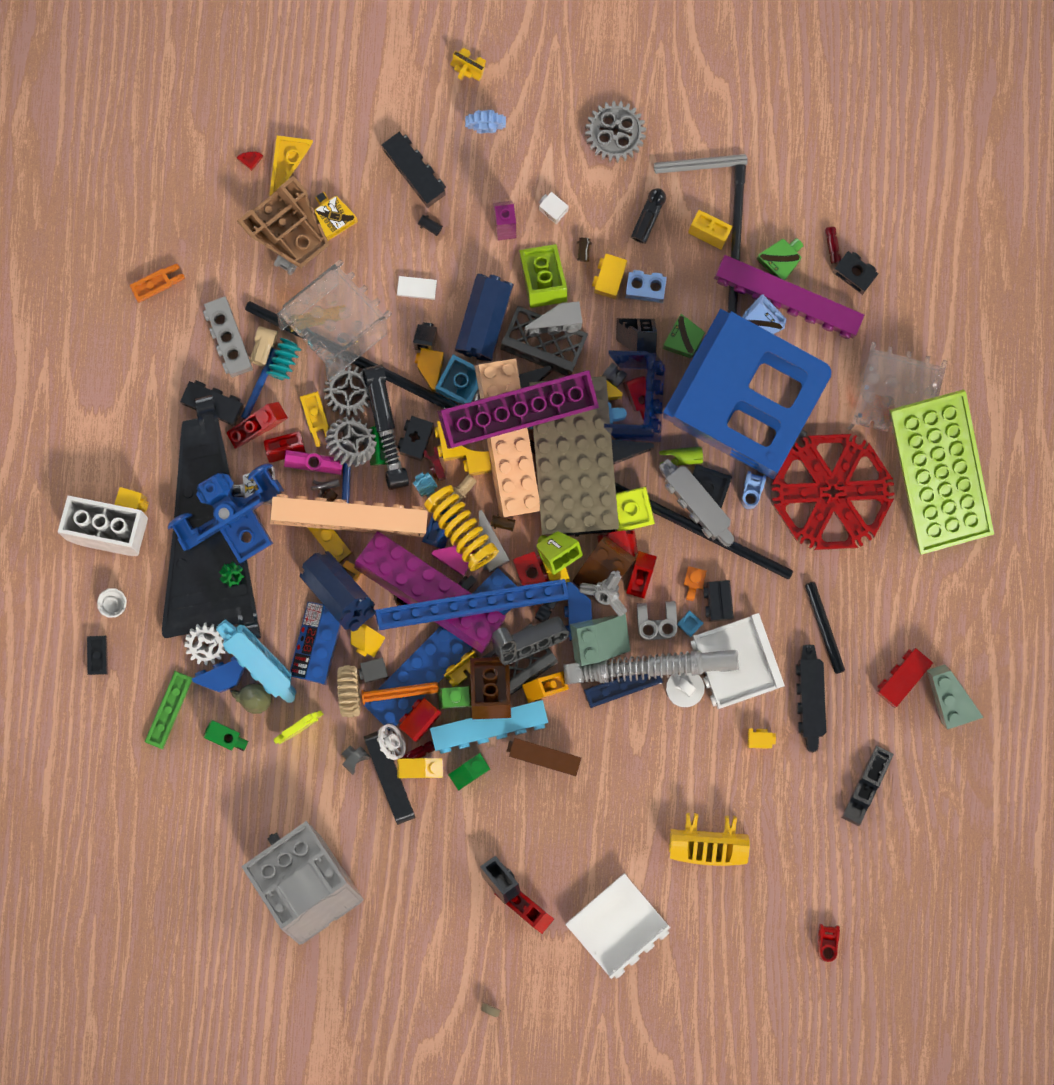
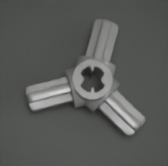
(606, 592)

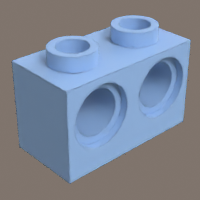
(645, 292)

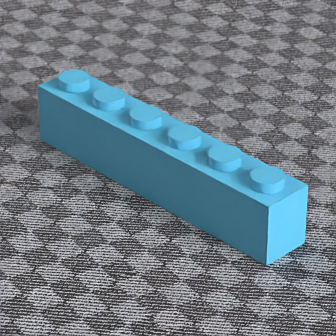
(468, 730)

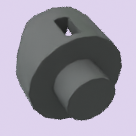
(353, 757)

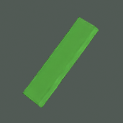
(168, 710)

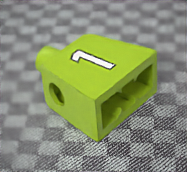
(558, 551)

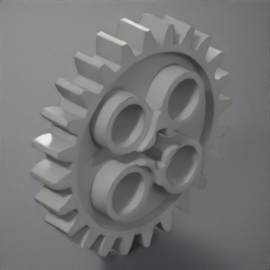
(618, 115)

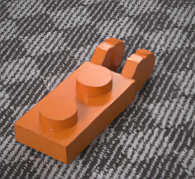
(155, 283)

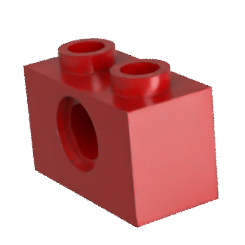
(527, 562)

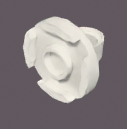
(685, 690)

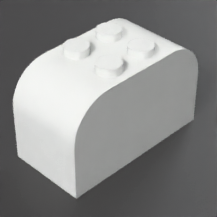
(103, 526)

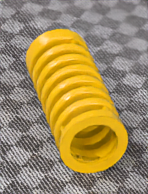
(432, 506)

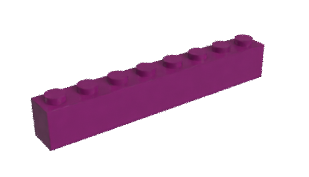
(789, 297)

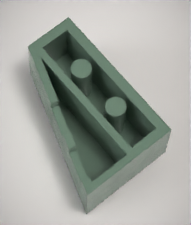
(951, 699)

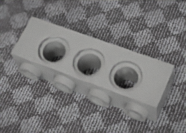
(242, 363)

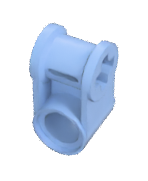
(752, 486)

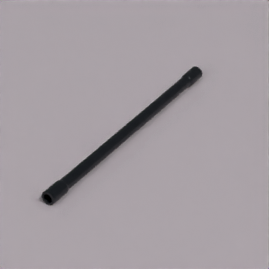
(739, 180)

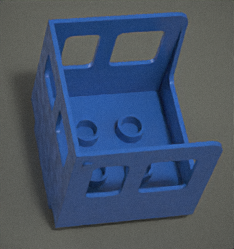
(719, 385)

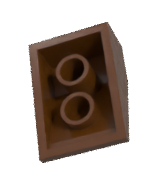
(602, 561)
(490, 688)

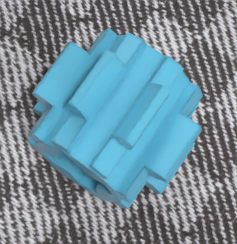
(425, 484)

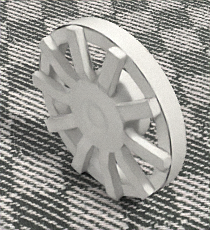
(392, 742)

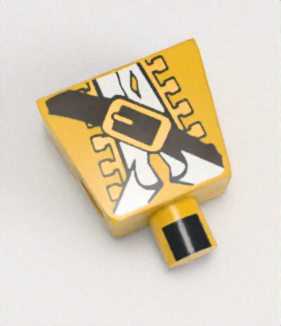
(333, 215)

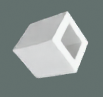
(553, 207)

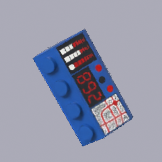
(315, 644)

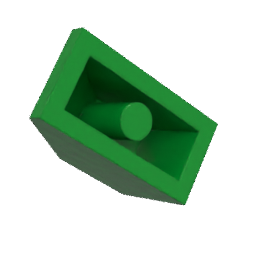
(469, 771)

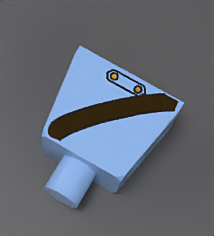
(765, 315)

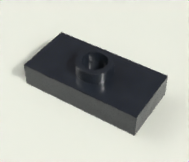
(97, 655)

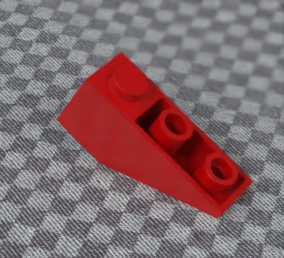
(257, 424)

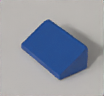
(434, 535)

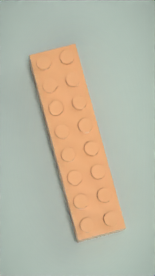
(511, 451)
(348, 517)

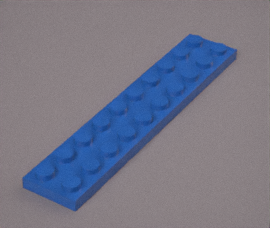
(429, 662)

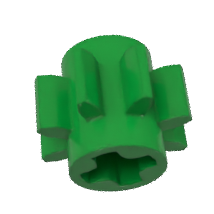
(231, 574)

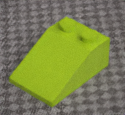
(543, 276)

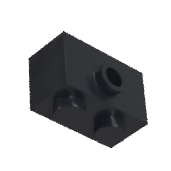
(500, 879)

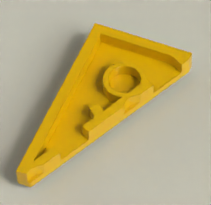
(287, 157)

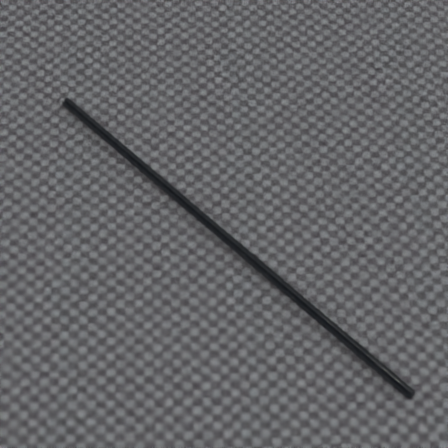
(446, 403)

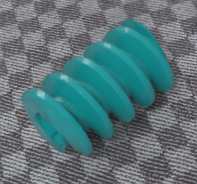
(284, 359)

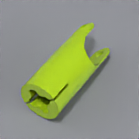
(685, 456)

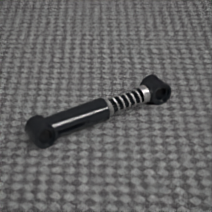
(375, 380)

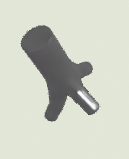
(325, 486)

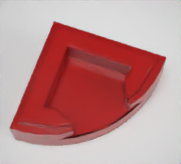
(250, 159)

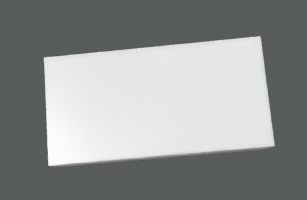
(416, 287)

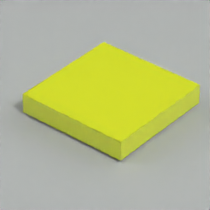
(634, 509)

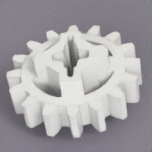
(213, 640)

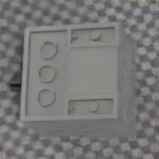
(302, 883)

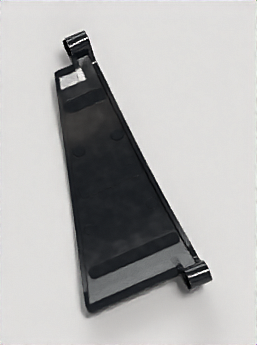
(194, 582)

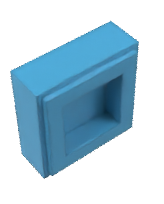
(690, 623)

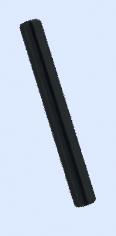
(825, 628)

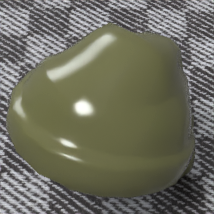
(253, 698)

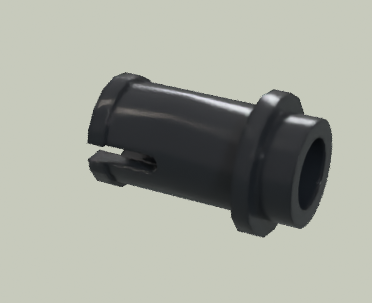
(430, 225)

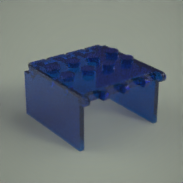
(652, 425)

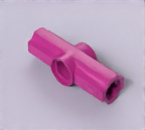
(300, 461)

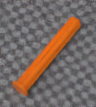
(399, 692)

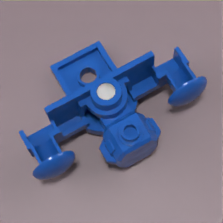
(231, 514)

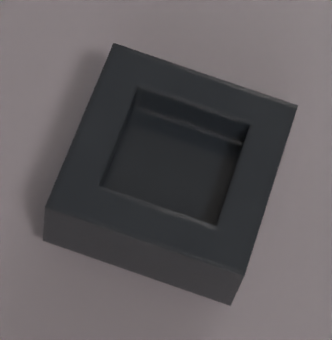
(467, 582)

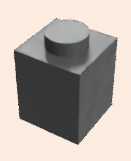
(373, 670)

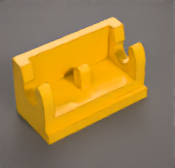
(710, 229)

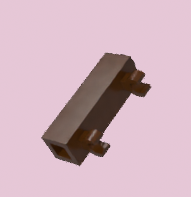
(544, 756)

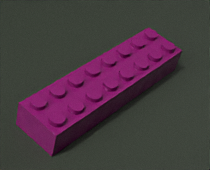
(518, 409)
(419, 582)

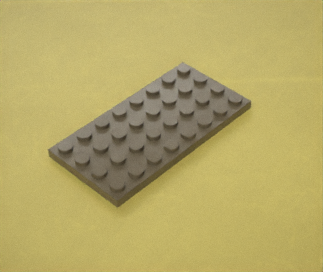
(577, 470)

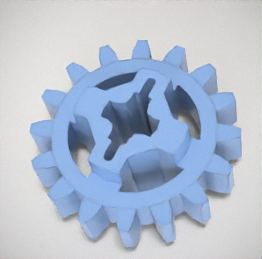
(485, 121)

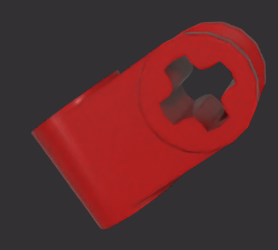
(828, 940)

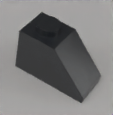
(425, 336)

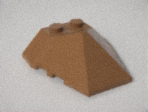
(287, 224)

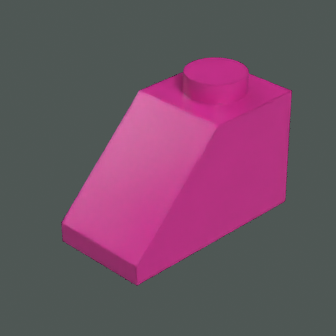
(452, 559)

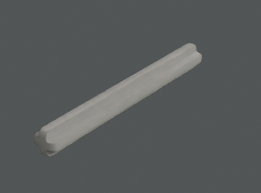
(701, 163)

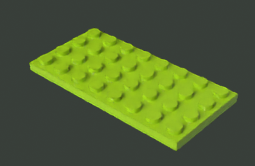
(942, 471)

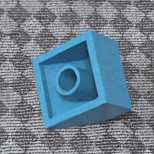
(458, 381)

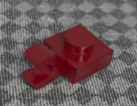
(437, 469)

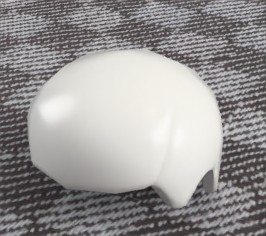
(111, 602)

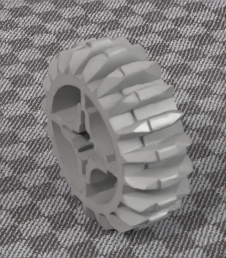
(340, 390)
(343, 448)

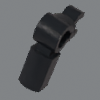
(545, 611)

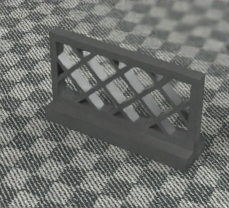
(537, 355)
(532, 671)

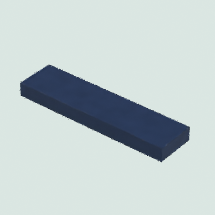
(611, 691)

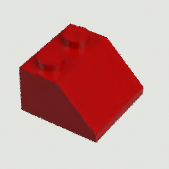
(419, 720)

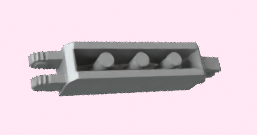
(698, 502)

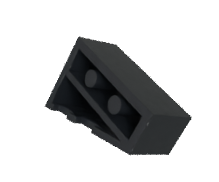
(637, 334)

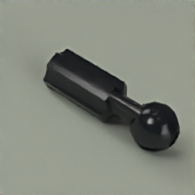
(648, 216)

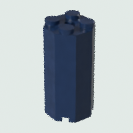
(484, 317)
(337, 590)

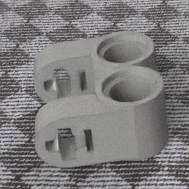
(671, 619)

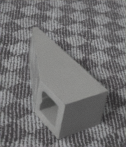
(560, 318)

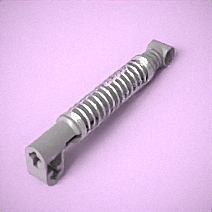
(662, 665)

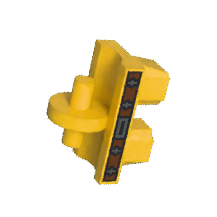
(466, 66)

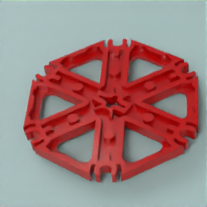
(841, 507)

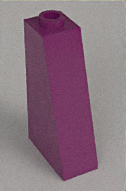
(505, 220)

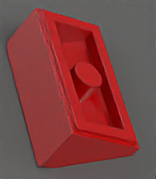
(277, 446)

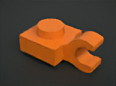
(694, 580)

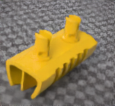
(709, 847)

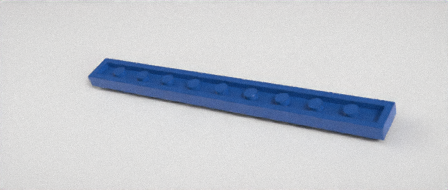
(471, 604)

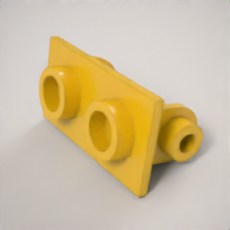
(456, 672)

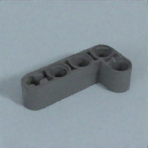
(529, 641)

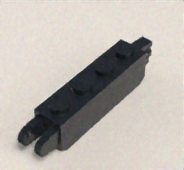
(812, 697)

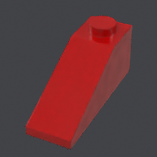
(530, 912)

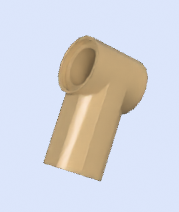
(264, 342)

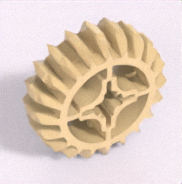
(348, 691)

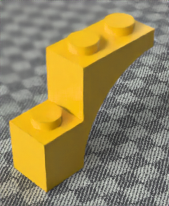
(476, 462)

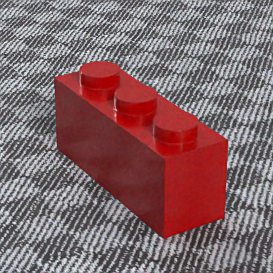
(904, 677)

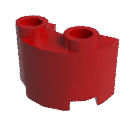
(624, 539)

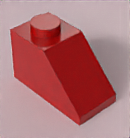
(641, 574)

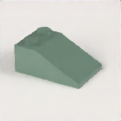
(599, 639)

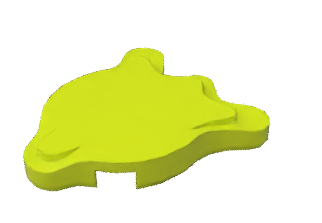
(298, 727)

